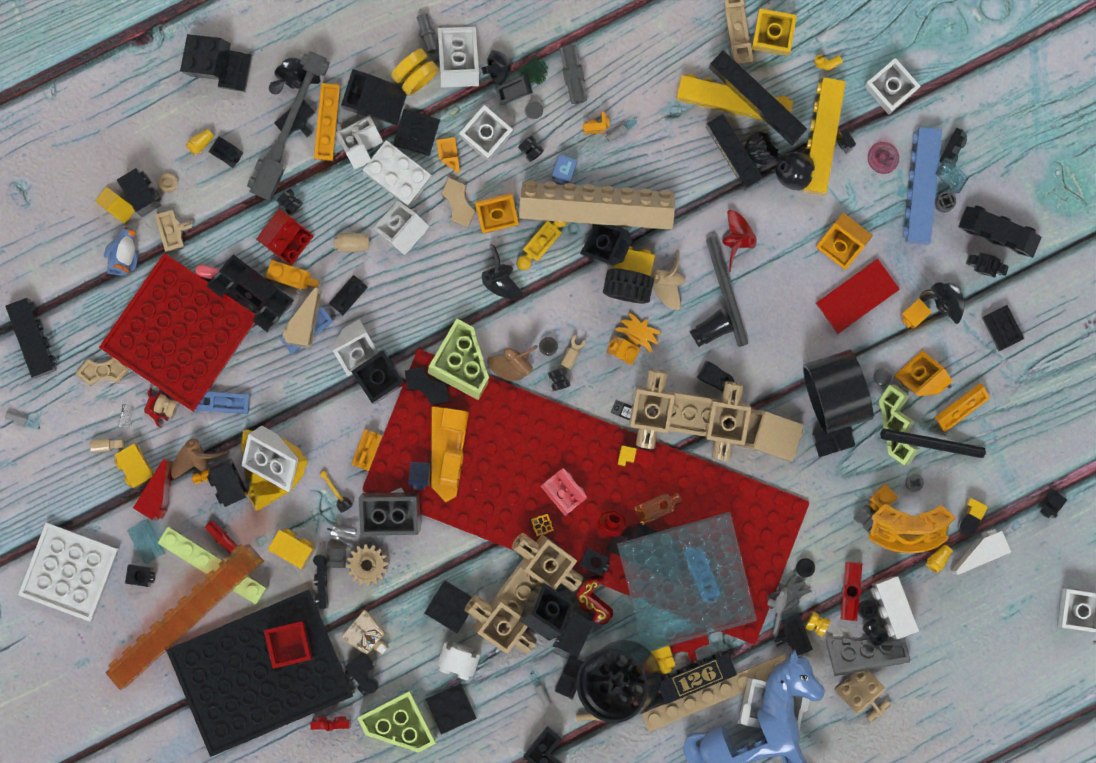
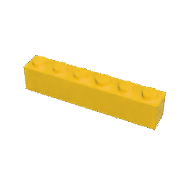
(718, 97)
(824, 132)

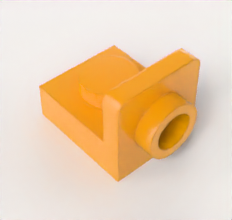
(594, 127)
(882, 496)

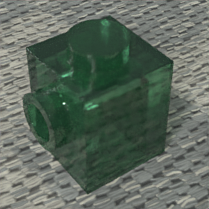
(535, 70)

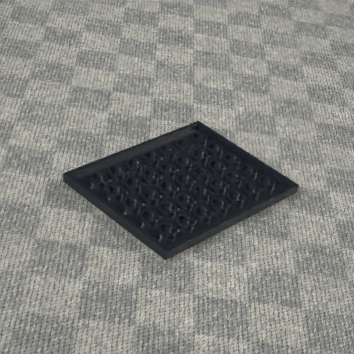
(233, 681)

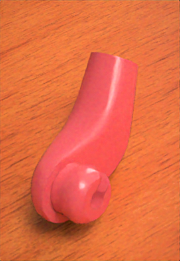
(206, 271)

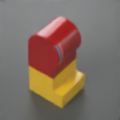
(633, 455)

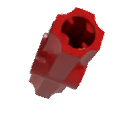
(850, 605)

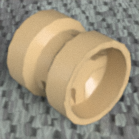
(166, 406)

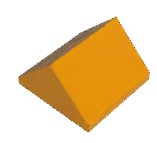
(496, 213)

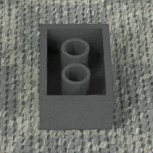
(389, 513)

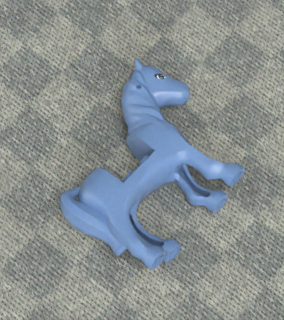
(775, 717)

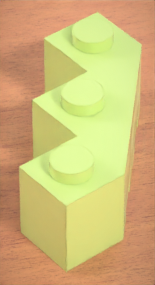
(890, 405)

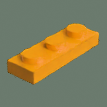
(962, 407)

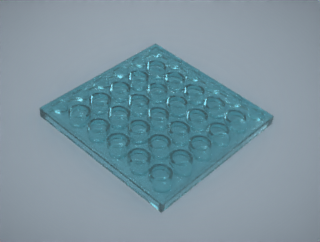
(687, 582)

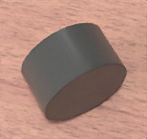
(533, 110)
(882, 377)

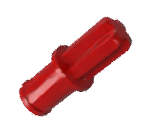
(221, 536)

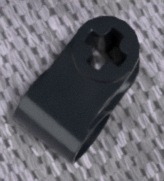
(712, 375)

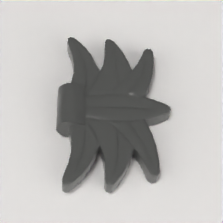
(793, 592)

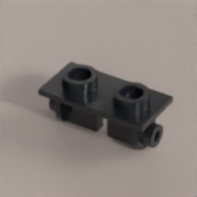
(348, 295)

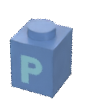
(564, 170)

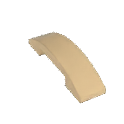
(738, 31)

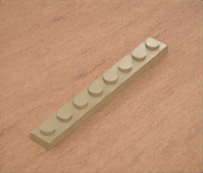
(709, 696)

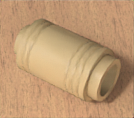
(351, 242)

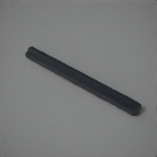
(932, 443)

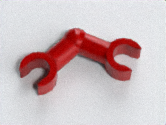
(149, 408)

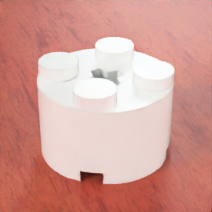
(458, 660)

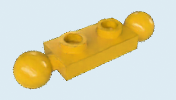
(540, 244)

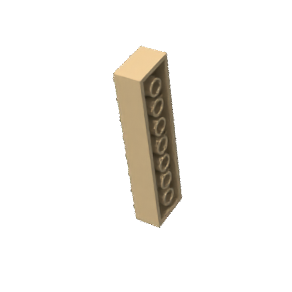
(597, 205)

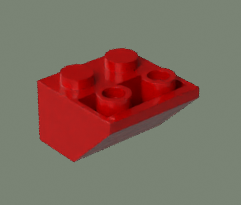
(285, 237)

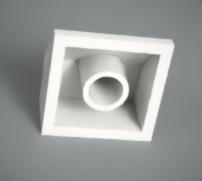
(401, 227)

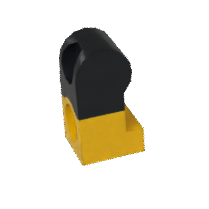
(972, 518)

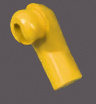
(826, 64)

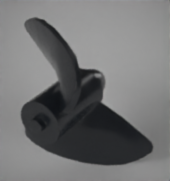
(291, 74)
(498, 279)
(947, 299)

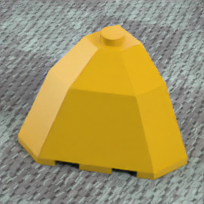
(263, 491)

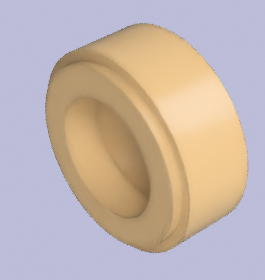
(167, 183)

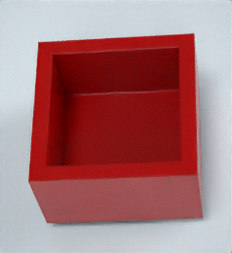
(288, 644)

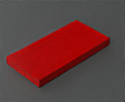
(857, 296)

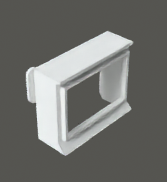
(800, 704)

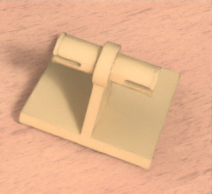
(860, 691)

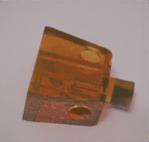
(651, 510)

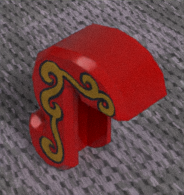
(592, 603)

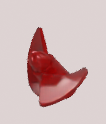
(740, 236)

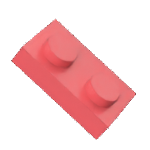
(564, 491)

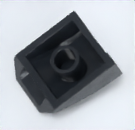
(607, 244)

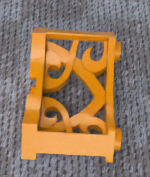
(926, 530)

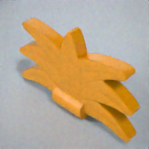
(638, 332)

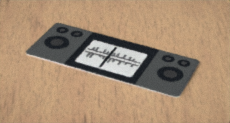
(621, 409)

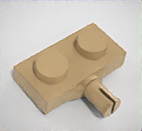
(171, 230)

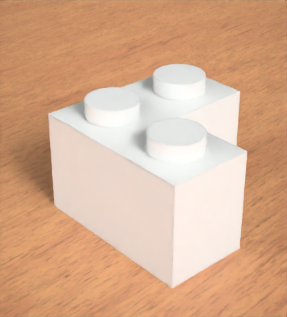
(358, 139)

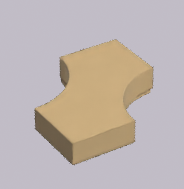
(455, 194)
(93, 372)

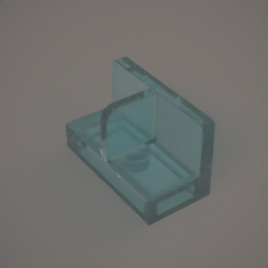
(146, 541)

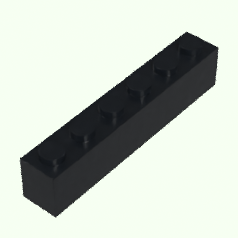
(757, 98)

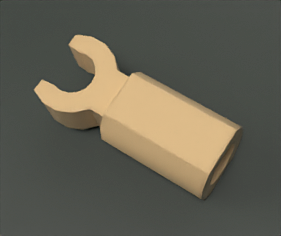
(571, 354)
(105, 445)

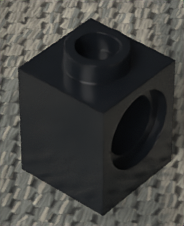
(589, 554)
(131, 575)

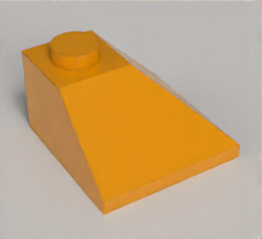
(924, 375)

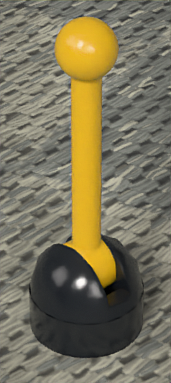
(342, 503)

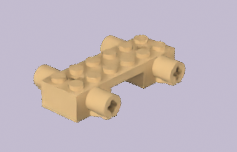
(690, 415)
(512, 597)

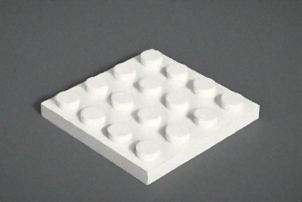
(68, 572)

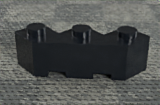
(1000, 231)

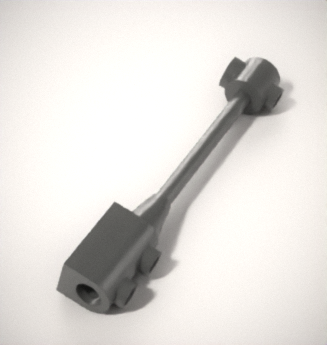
(270, 169)

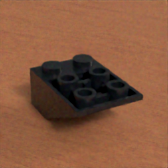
(373, 97)

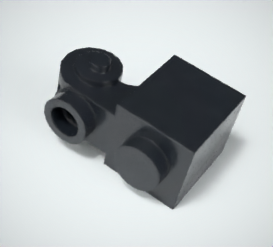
(358, 670)

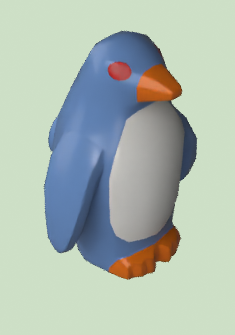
(121, 253)

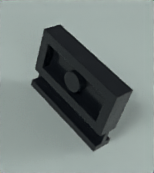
(236, 71)
(1002, 328)

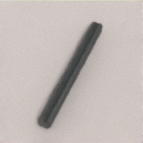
(727, 292)

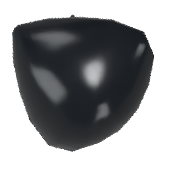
(498, 67)

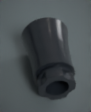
(711, 328)

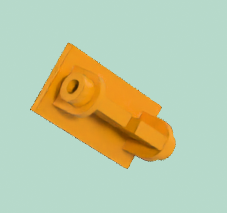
(366, 450)

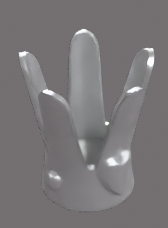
(341, 534)

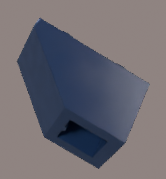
(419, 475)

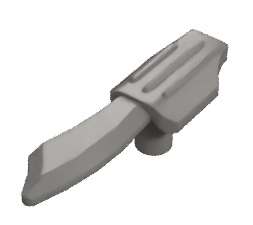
(779, 605)

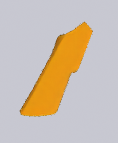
(447, 448)

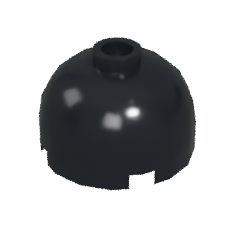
(795, 170)

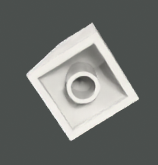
(353, 347)

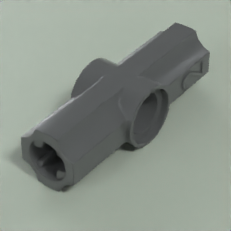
(573, 74)

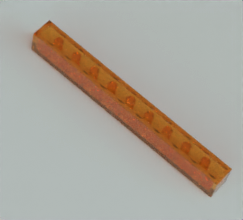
(184, 616)

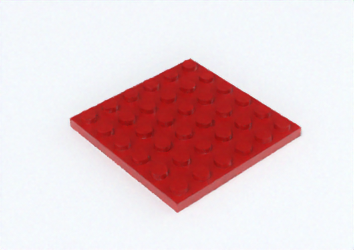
(178, 332)

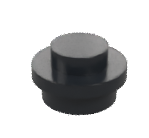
(805, 567)

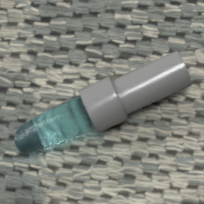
(621, 129)
(22, 420)
(540, 689)

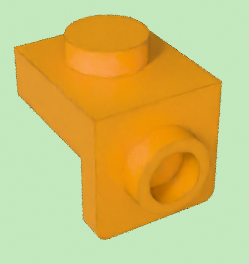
(623, 350)

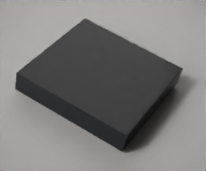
(416, 132)

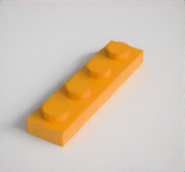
(327, 122)

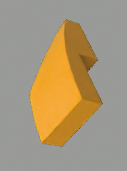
(448, 152)

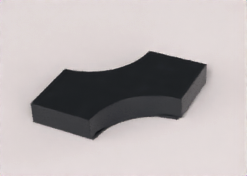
(418, 380)

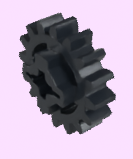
(987, 265)

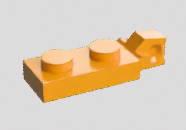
(290, 276)

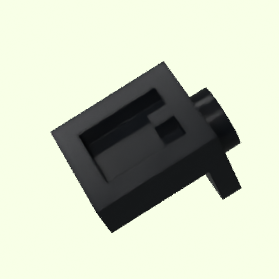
(226, 152)
(1051, 504)

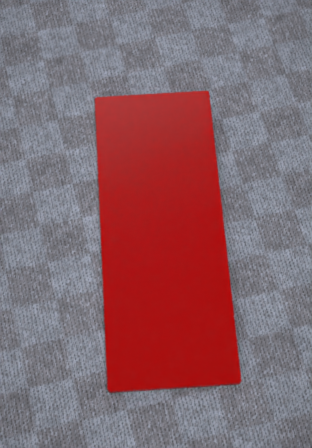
(524, 439)

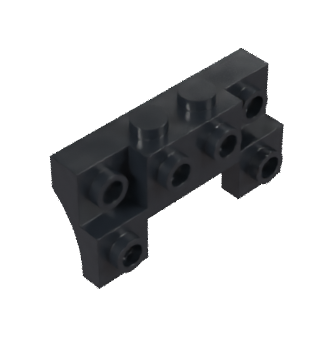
(254, 289)

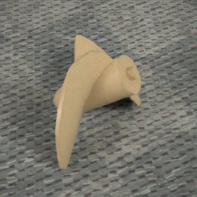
(667, 284)

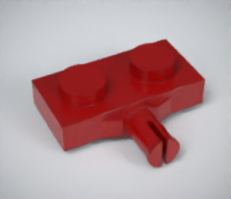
(690, 647)
(322, 723)

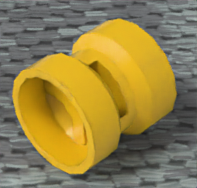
(817, 624)

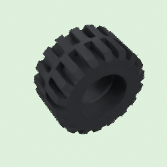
(628, 285)

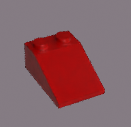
(155, 496)

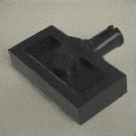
(303, 115)
(794, 635)

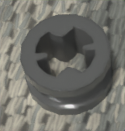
(915, 488)

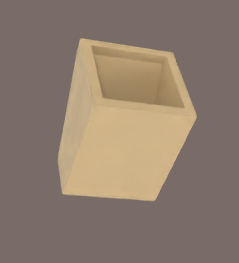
(773, 435)

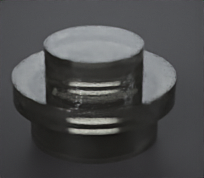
(548, 346)

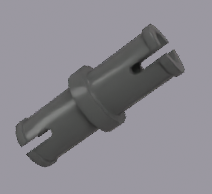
(427, 33)

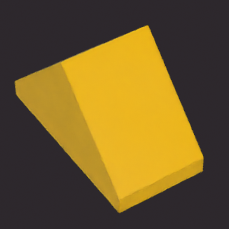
(115, 205)

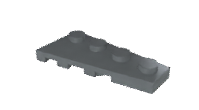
(860, 656)

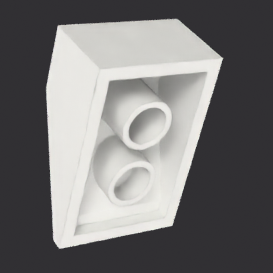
(458, 57)
(270, 458)
(983, 550)

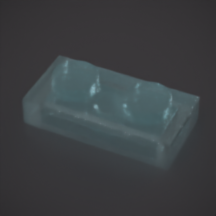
(952, 175)

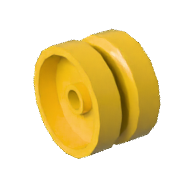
(415, 72)

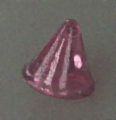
(883, 157)

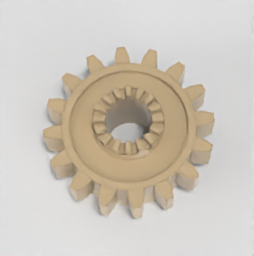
(377, 565)

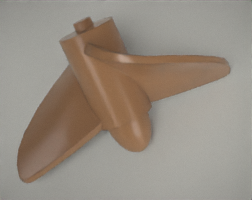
(512, 365)
(191, 456)

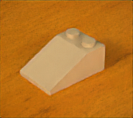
(303, 323)

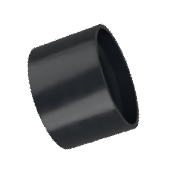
(838, 391)
(593, 693)

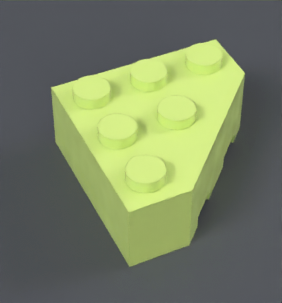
(461, 361)
(399, 724)

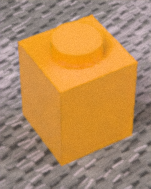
(915, 314)

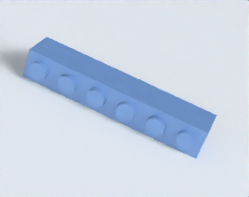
(923, 186)

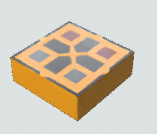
(542, 525)

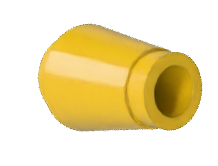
(199, 142)
(938, 560)

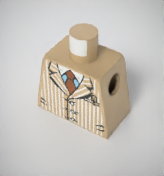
(365, 634)

